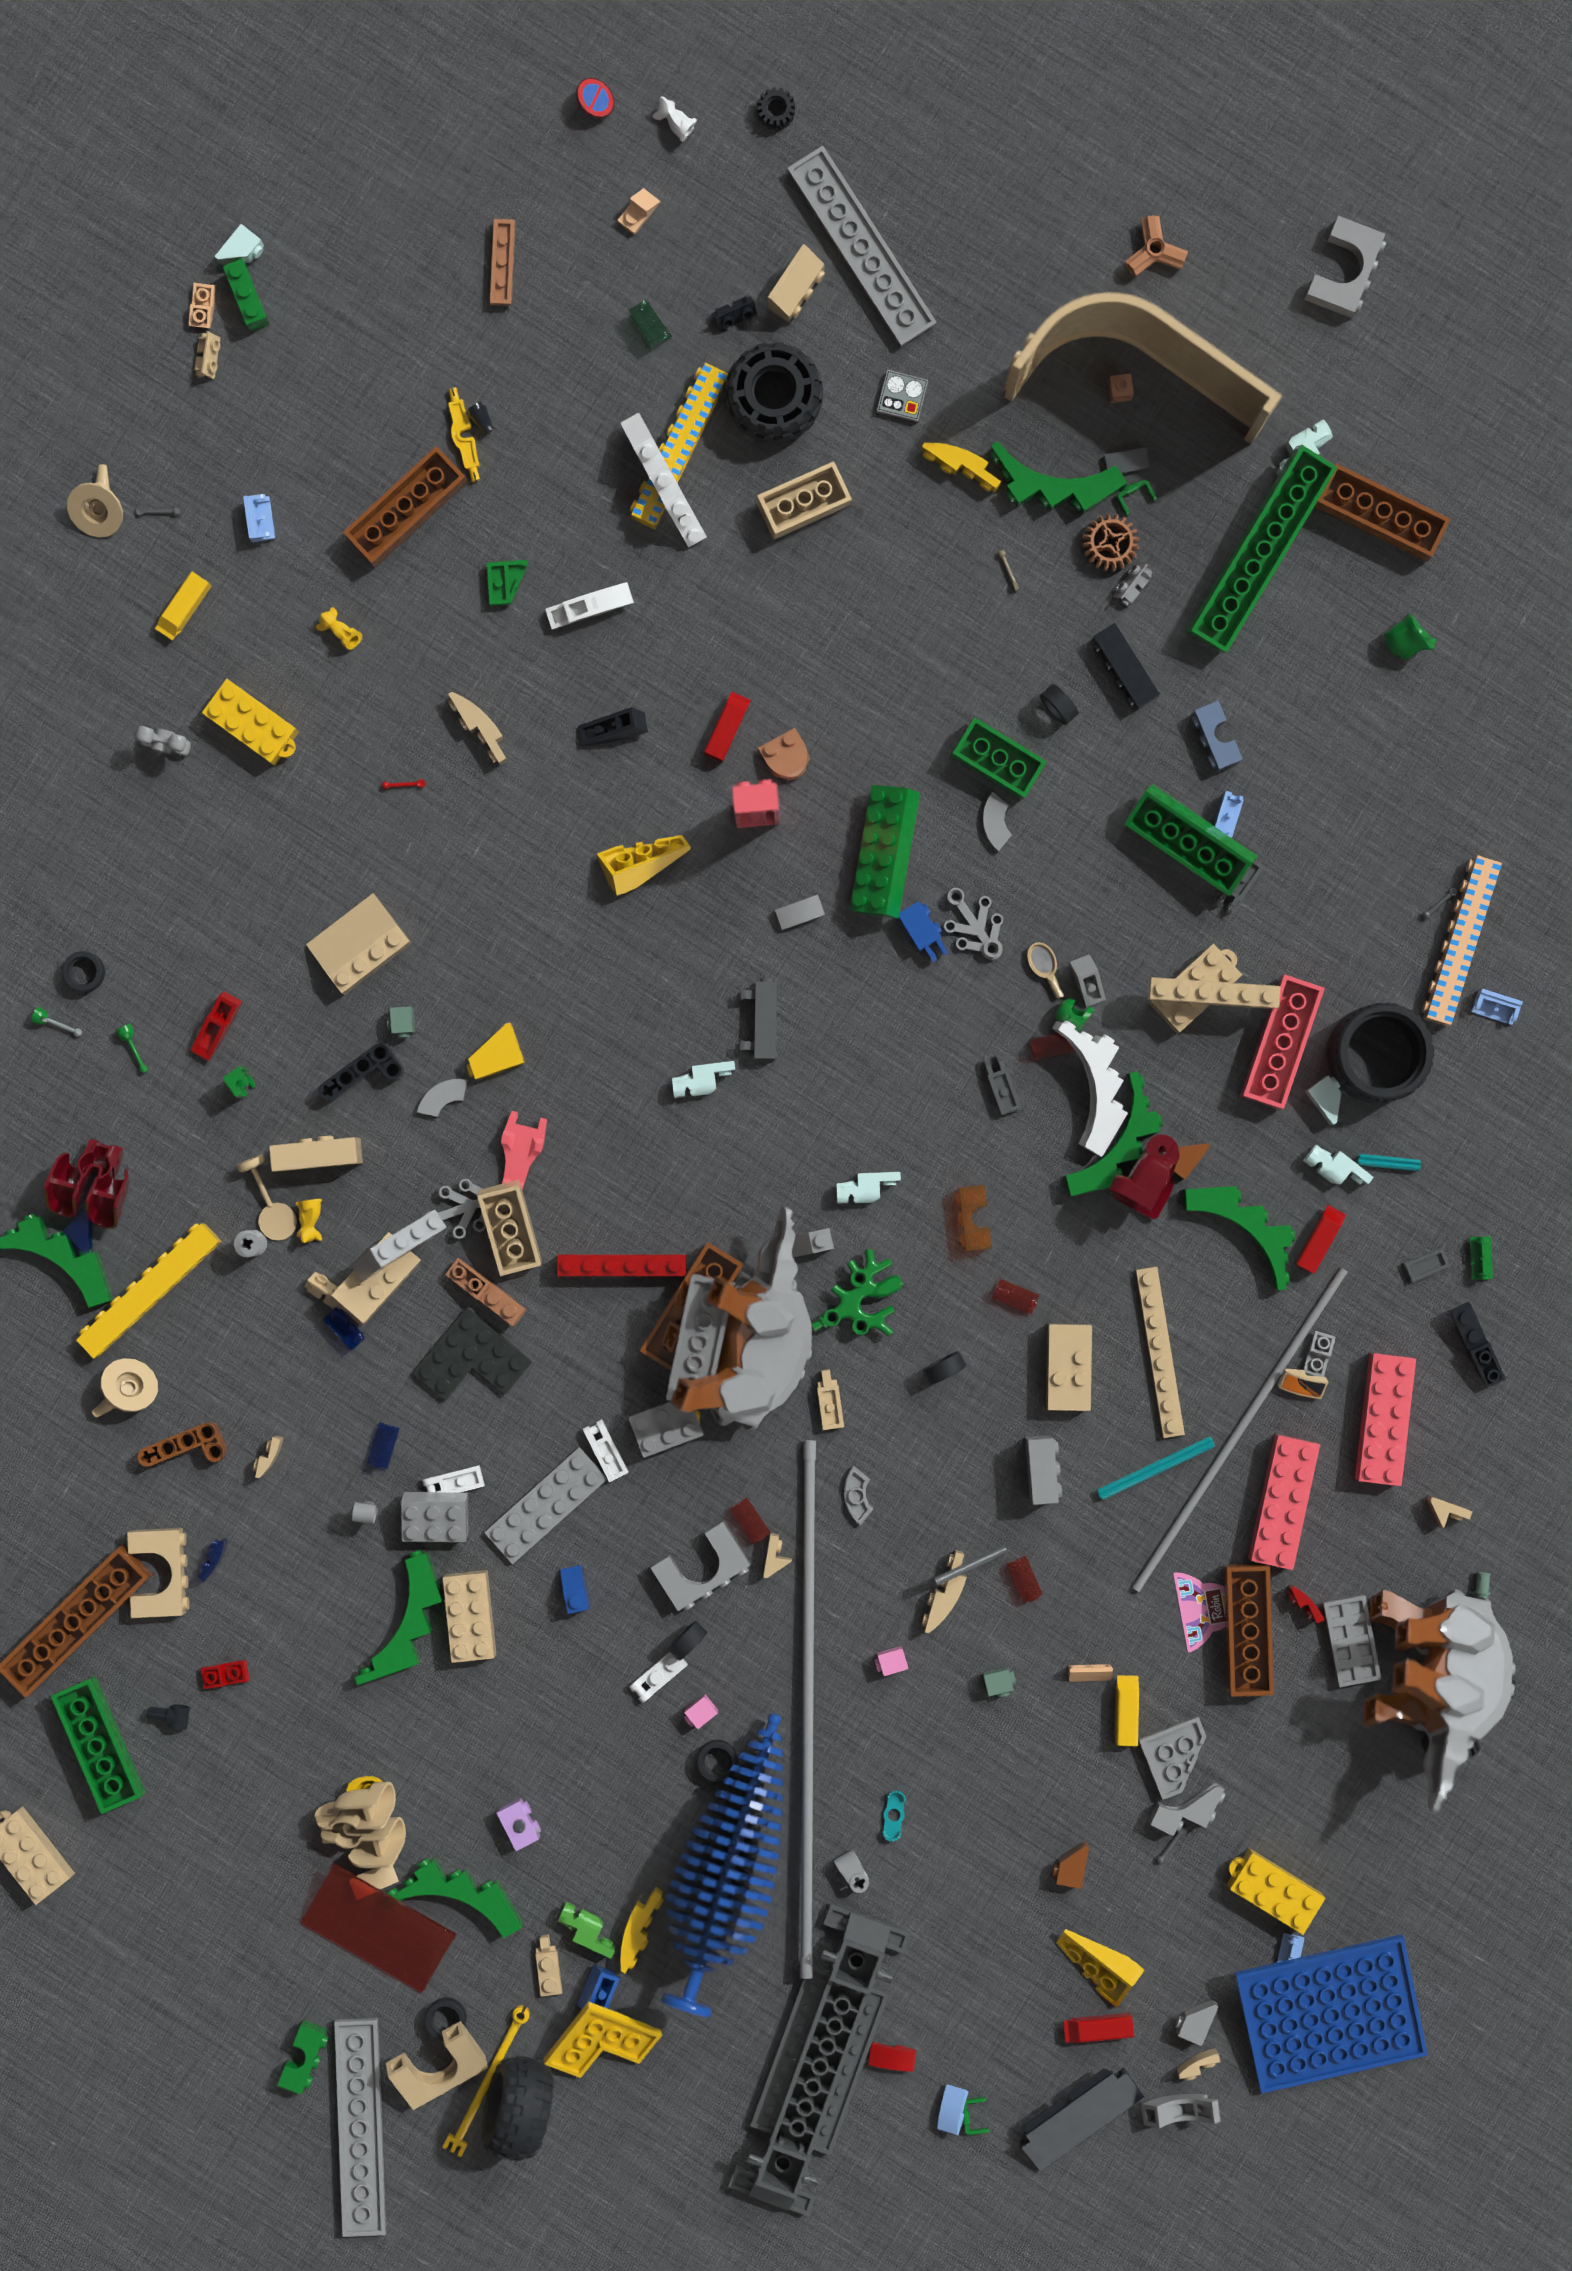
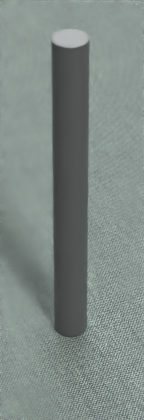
(969, 1566)

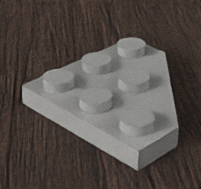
(1173, 1754)

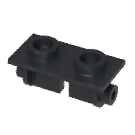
(743, 309)

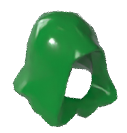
(1408, 638)

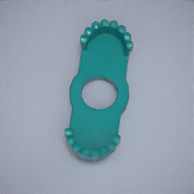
(892, 1829)

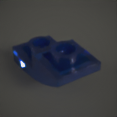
(216, 1554)

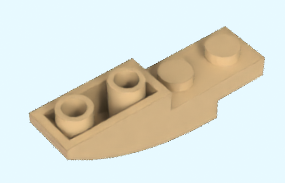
(475, 719)
(942, 1601)

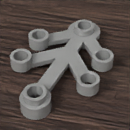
(975, 926)
(468, 1208)

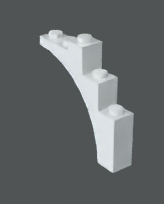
(663, 479)
(1104, 1114)

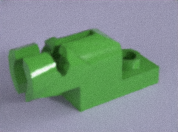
(587, 1930)

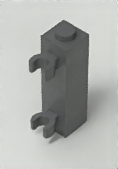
(765, 1019)

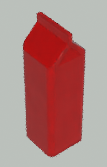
(727, 727)
(1320, 1239)
(1099, 2028)

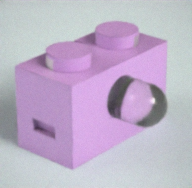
(518, 1823)

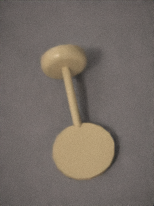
(276, 1219)

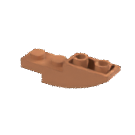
(486, 1292)

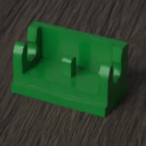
(237, 1080)

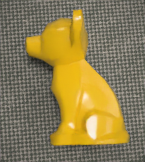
(349, 636)
(308, 1215)

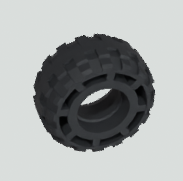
(774, 424)
(517, 2108)

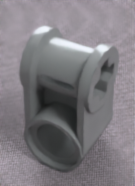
(850, 1868)

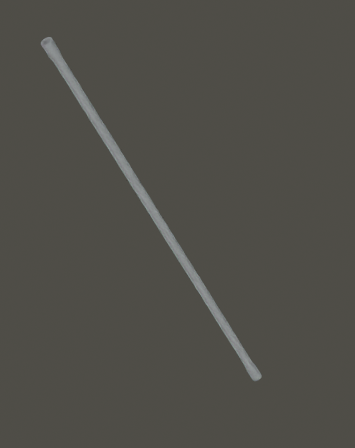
(806, 1959)

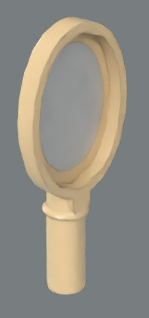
(1044, 964)

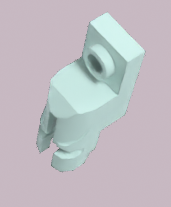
(1310, 439)
(702, 1080)
(1336, 1168)
(867, 1188)

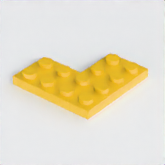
(596, 2031)

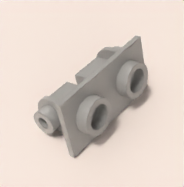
(1126, 590)

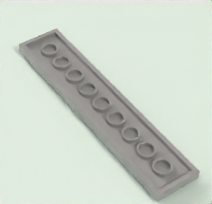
(861, 246)
(360, 2127)

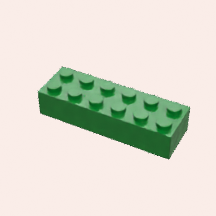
(1190, 840)
(885, 851)
(98, 1744)

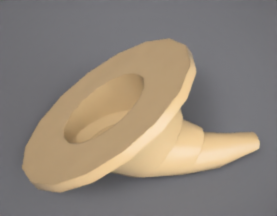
(95, 507)
(126, 1386)

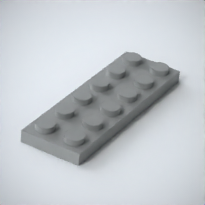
(699, 1335)
(546, 1505)

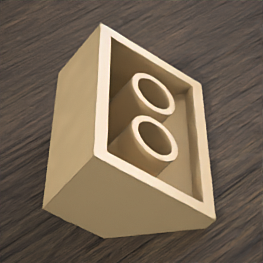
(796, 284)

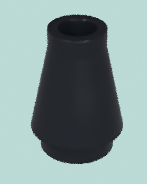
(479, 415)

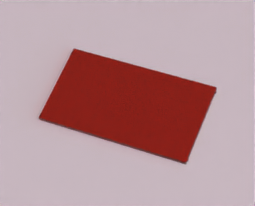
(378, 1928)

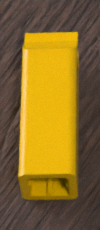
(183, 605)
(1127, 1710)

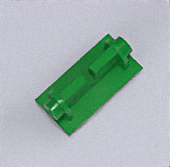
(1481, 1257)

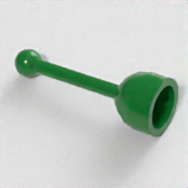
(126, 1033)

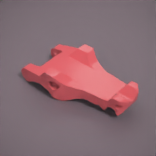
(521, 1147)

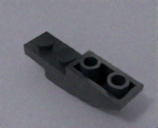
(1476, 1345)

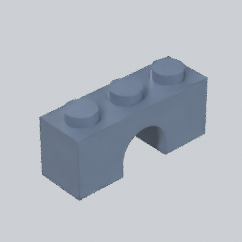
(1221, 754)

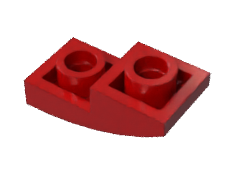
(1301, 1599)
(225, 1674)
(892, 2058)

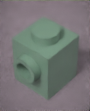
(401, 1021)
(999, 1682)

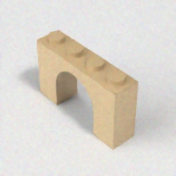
(170, 1545)
(422, 2087)

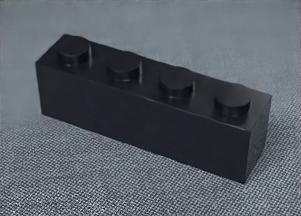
(1125, 667)

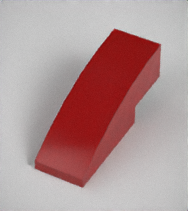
(216, 1025)

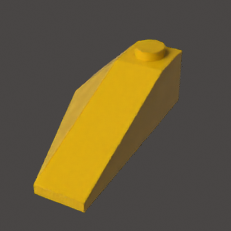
(633, 866)
(1108, 1969)

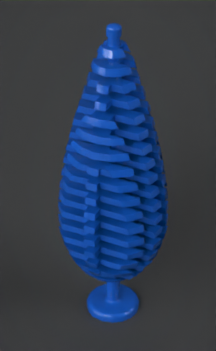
(728, 1871)

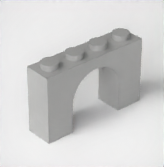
(1365, 244)
(405, 1240)
(684, 1591)

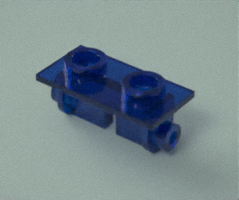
(340, 1325)
(383, 1445)

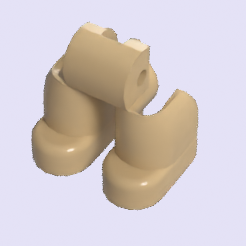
(364, 1823)

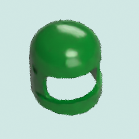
(1068, 1012)

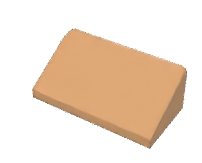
(1096, 1672)

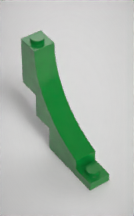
(401, 1650)

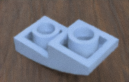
(951, 2109)

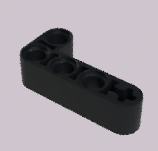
(357, 1075)

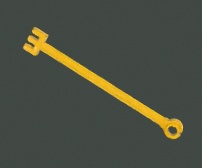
(457, 2140)

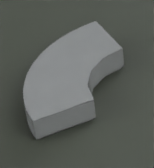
(994, 821)
(441, 1095)
(856, 1495)

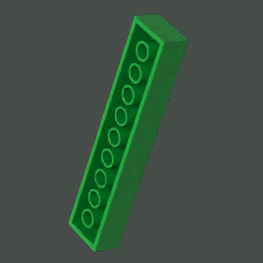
(1261, 548)

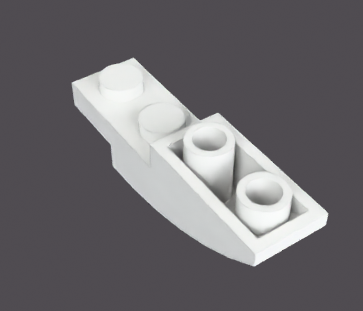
(589, 605)

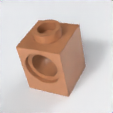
(1120, 388)

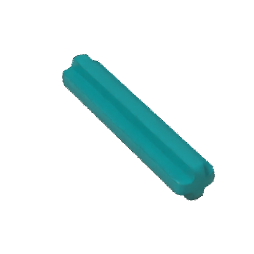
(1389, 1162)

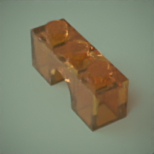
(969, 1199)

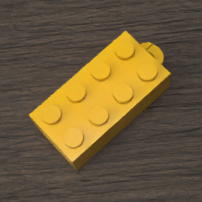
(251, 723)
(1274, 1890)

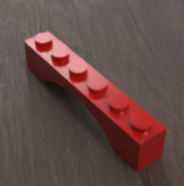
(621, 1265)

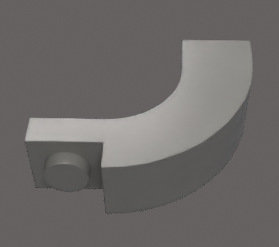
(1178, 2108)

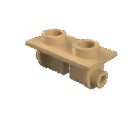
(208, 346)
(320, 1285)

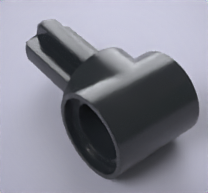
(175, 1717)

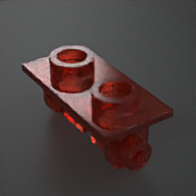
(1050, 1046)
(1016, 1296)
(750, 1521)
(1024, 1579)

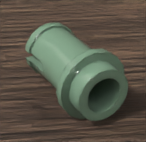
(1482, 1585)

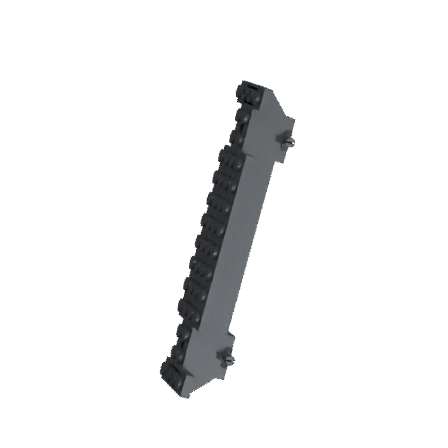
(819, 2060)

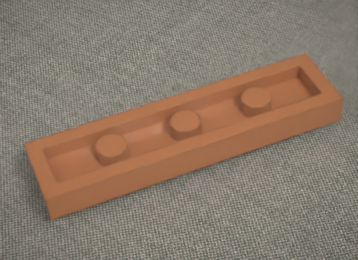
(502, 262)

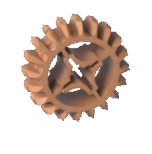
(1094, 550)

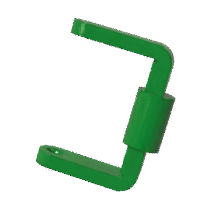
(1132, 488)
(966, 2120)

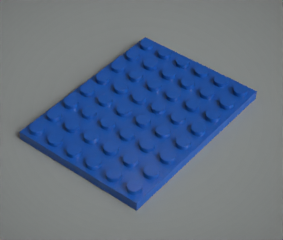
(1331, 2013)

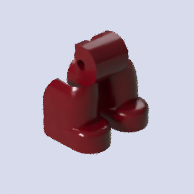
(1150, 1179)
(107, 1193)

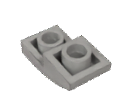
(799, 912)
(1318, 1354)

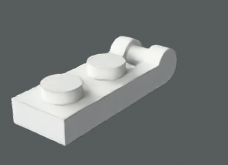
(606, 1451)
(456, 1481)
(657, 1676)

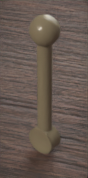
(1002, 554)

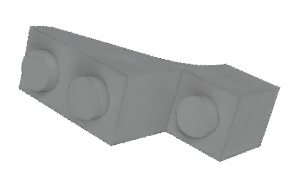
(1198, 1809)

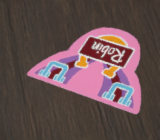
(1200, 1608)

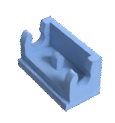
(259, 518)
(1228, 813)
(1496, 1006)

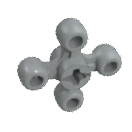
(163, 740)

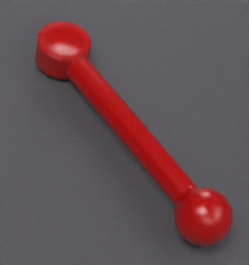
(421, 783)

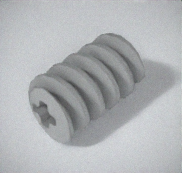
(257, 1247)

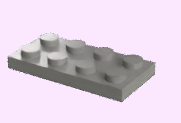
(1351, 1640)

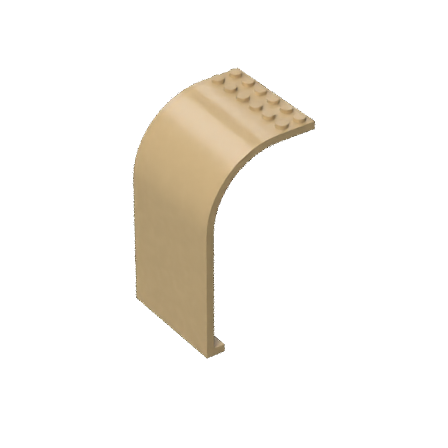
(1160, 338)

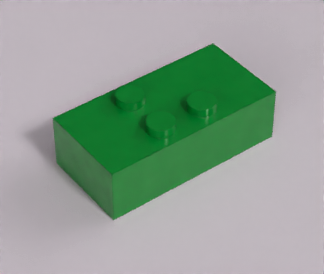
(998, 758)

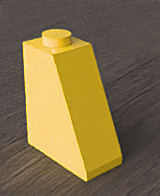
(497, 1054)

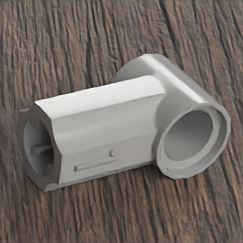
(365, 1512)

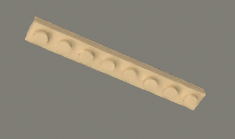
(1160, 1352)

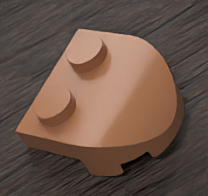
(786, 755)

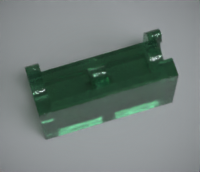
(649, 324)

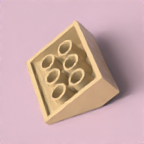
(358, 944)

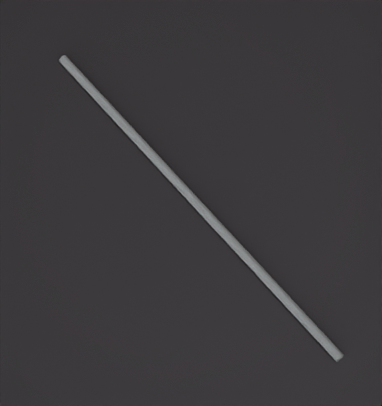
(1239, 1429)

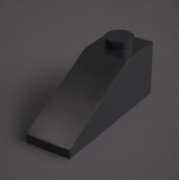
(613, 727)

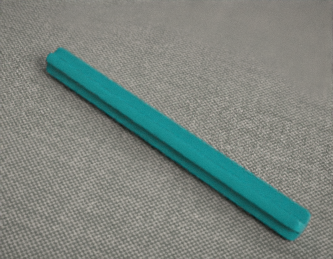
(1155, 1468)

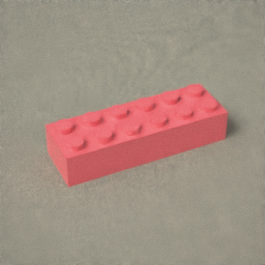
(756, 804)
(1282, 1043)
(1385, 1419)
(1283, 1501)

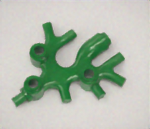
(850, 1300)

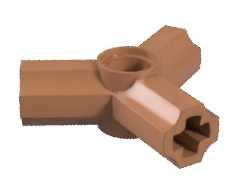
(1144, 257)

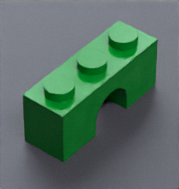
(246, 295)
(297, 2075)

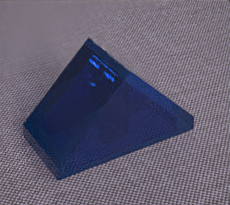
(81, 1232)

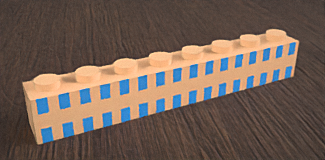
(1461, 940)

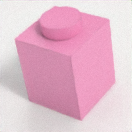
(891, 1661)
(700, 1712)

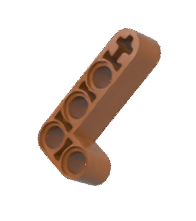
(179, 1445)

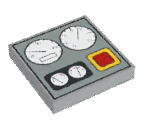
(902, 396)

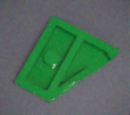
(504, 580)

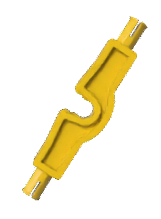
(465, 445)

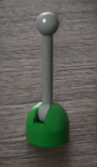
(40, 1017)

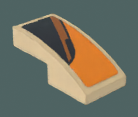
(1301, 1384)

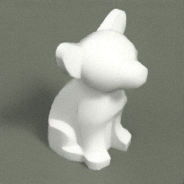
(677, 120)

